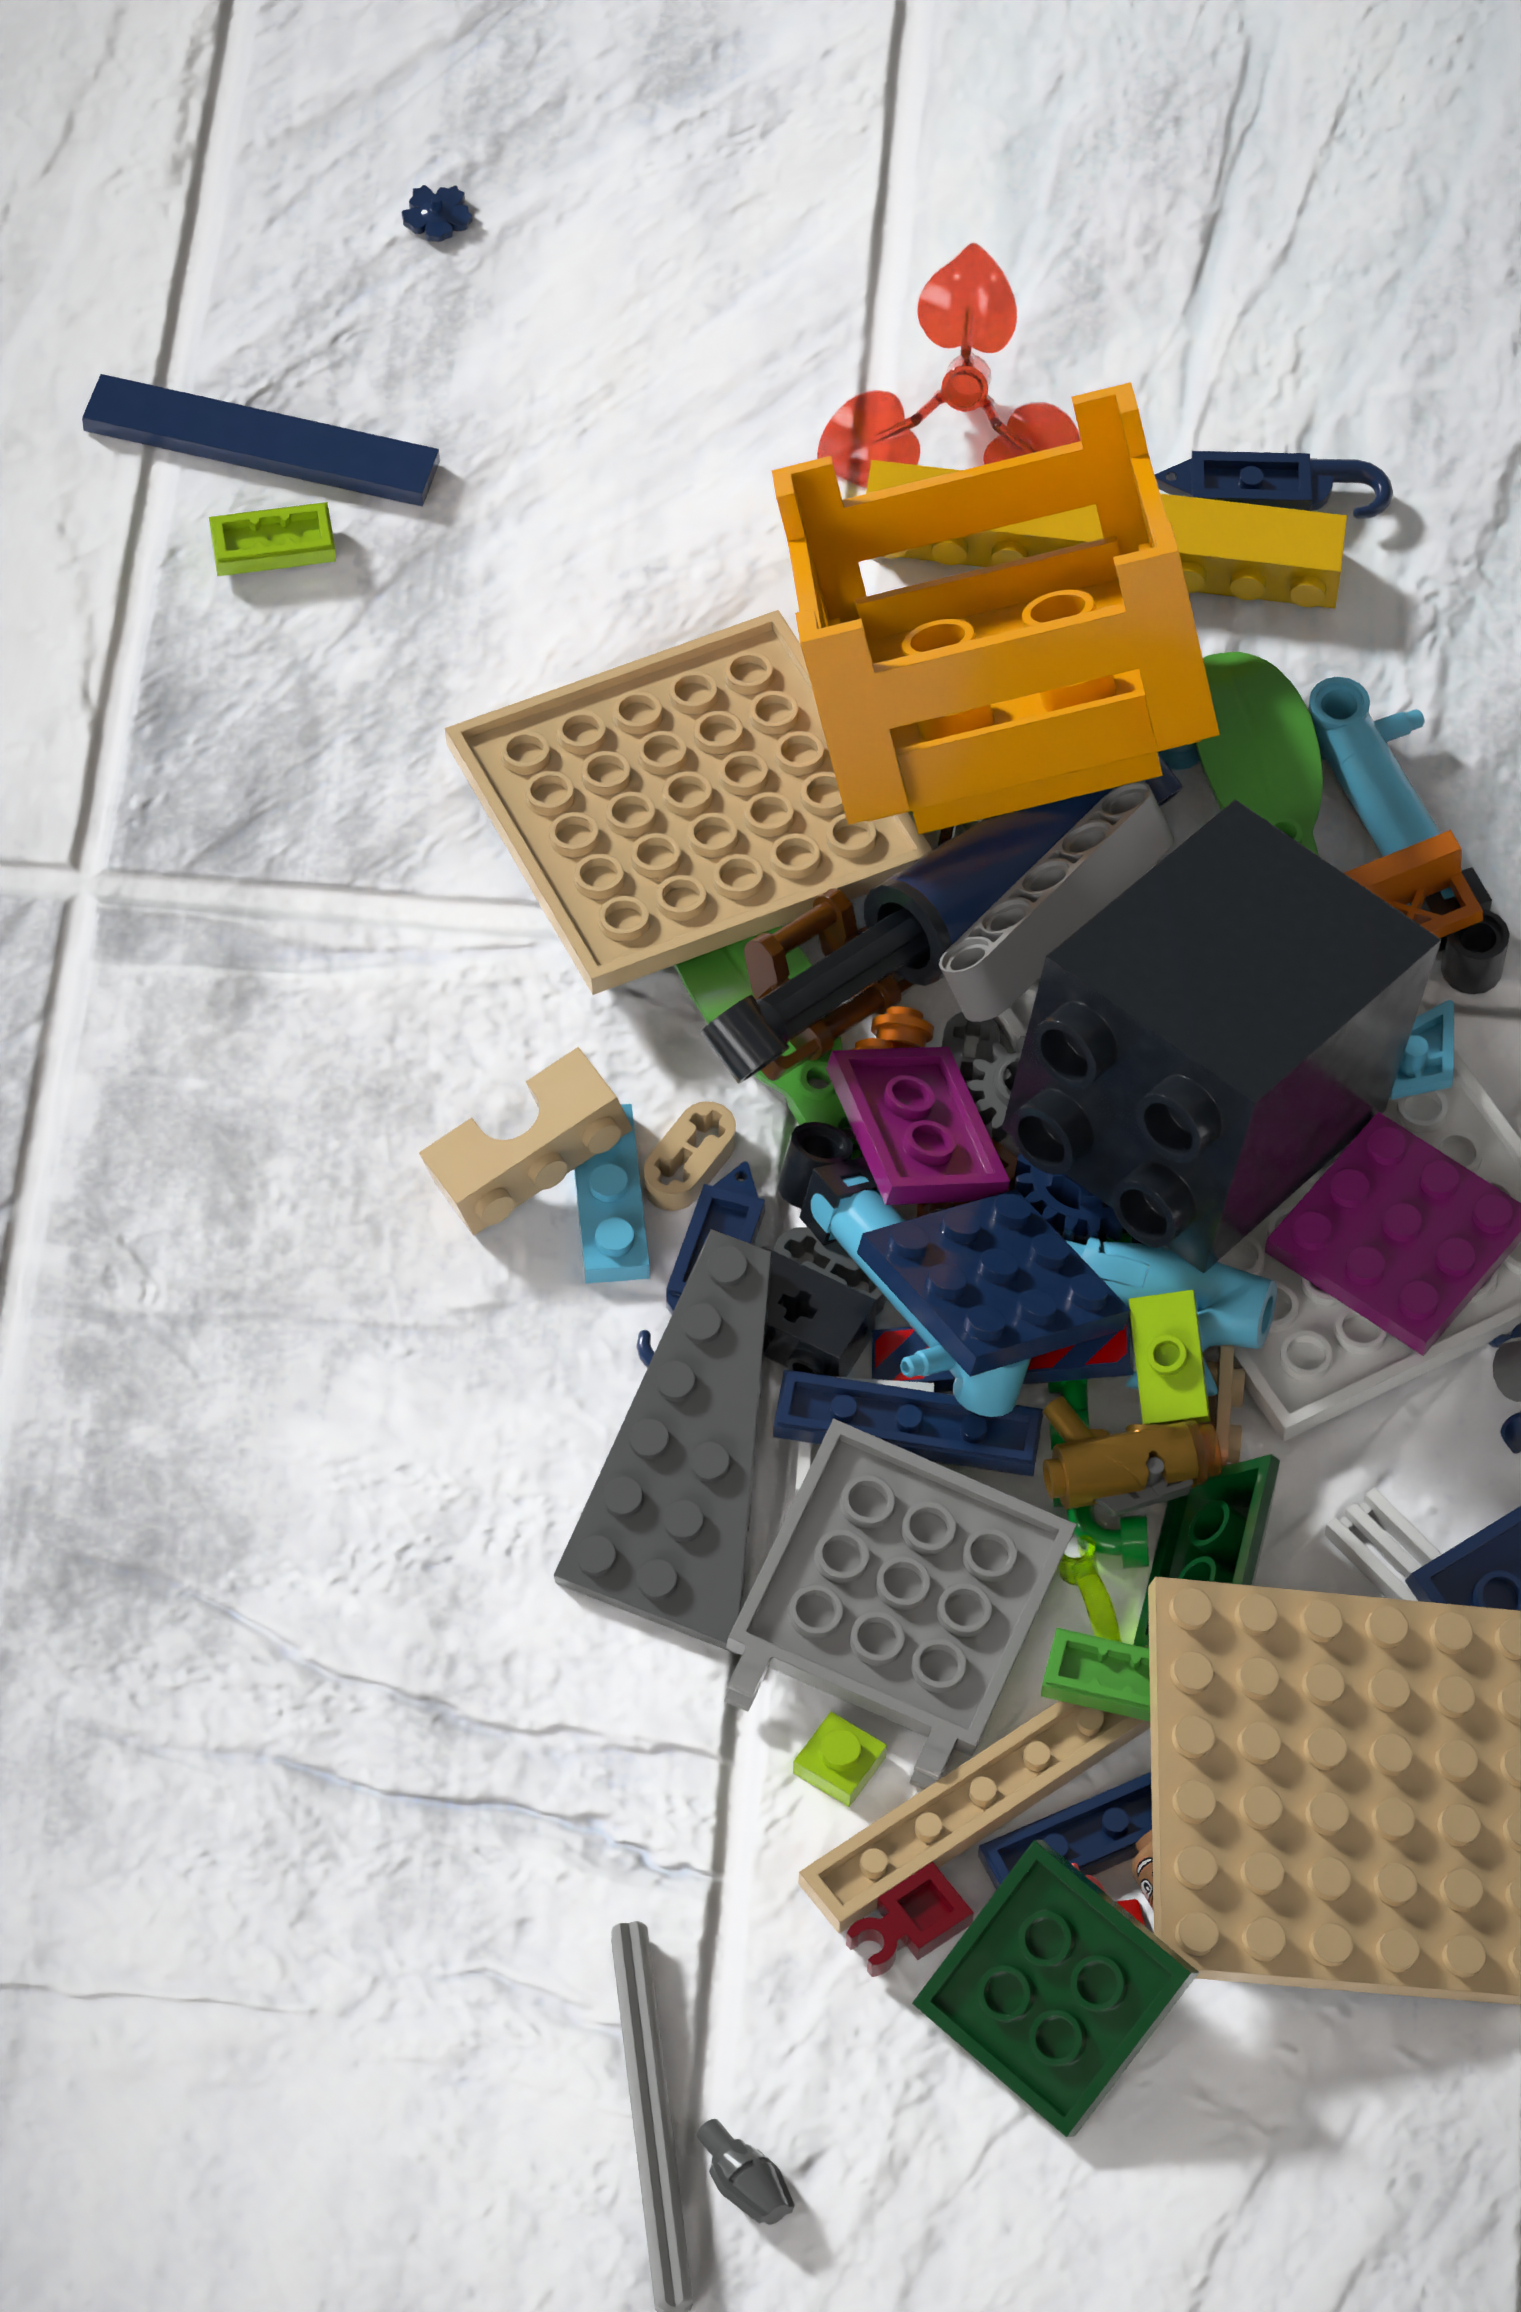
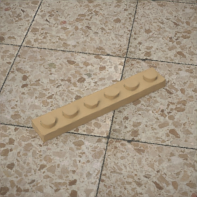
(963, 1807)

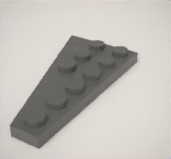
(678, 1483)

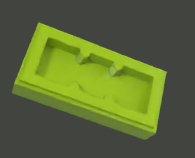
(272, 539)
(1169, 1358)

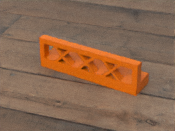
(1417, 873)

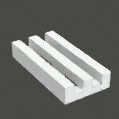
(1400, 1528)

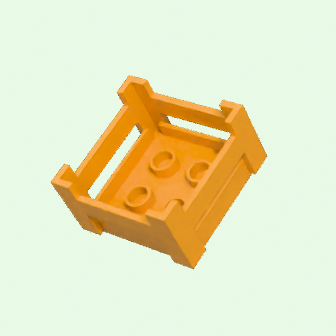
(1010, 674)

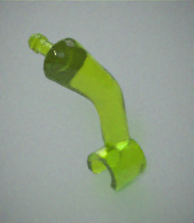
(1084, 1573)

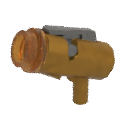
(1127, 1467)

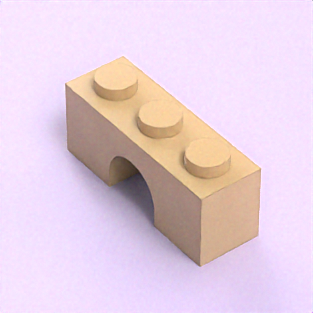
(493, 1176)

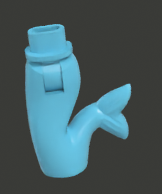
(1231, 1303)

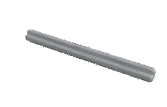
(651, 2118)

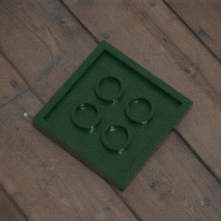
(1055, 1988)

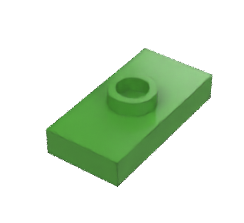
(1098, 1674)

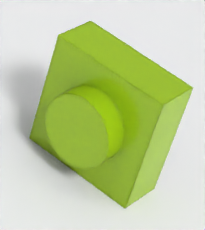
(840, 1759)

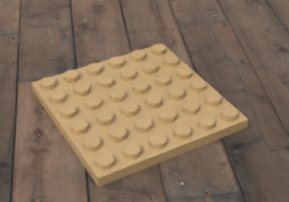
(676, 802)
(1337, 1789)

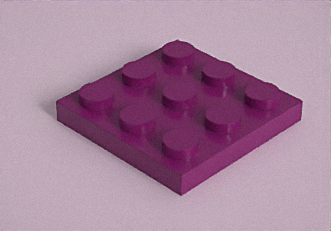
(1399, 1233)

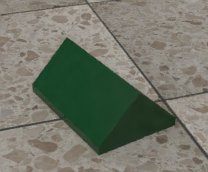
(1215, 1530)

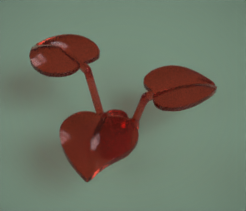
(959, 306)

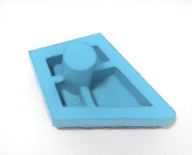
(1428, 1054)

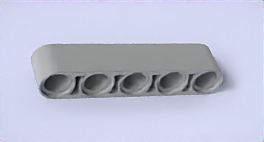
(1054, 899)

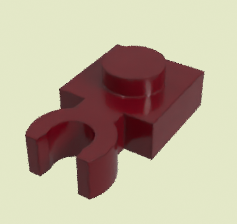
(915, 1914)

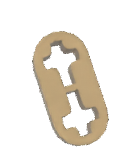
(699, 1163)

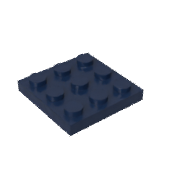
(993, 1282)

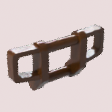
(768, 969)

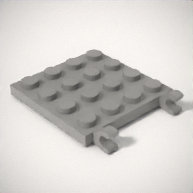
(898, 1592)

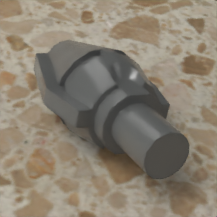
(745, 2175)

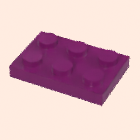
(917, 1125)

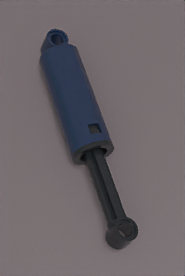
(908, 926)

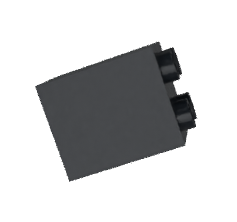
(1217, 1035)

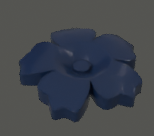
(437, 213)

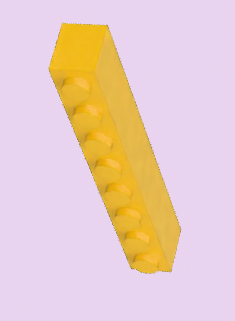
(1221, 544)

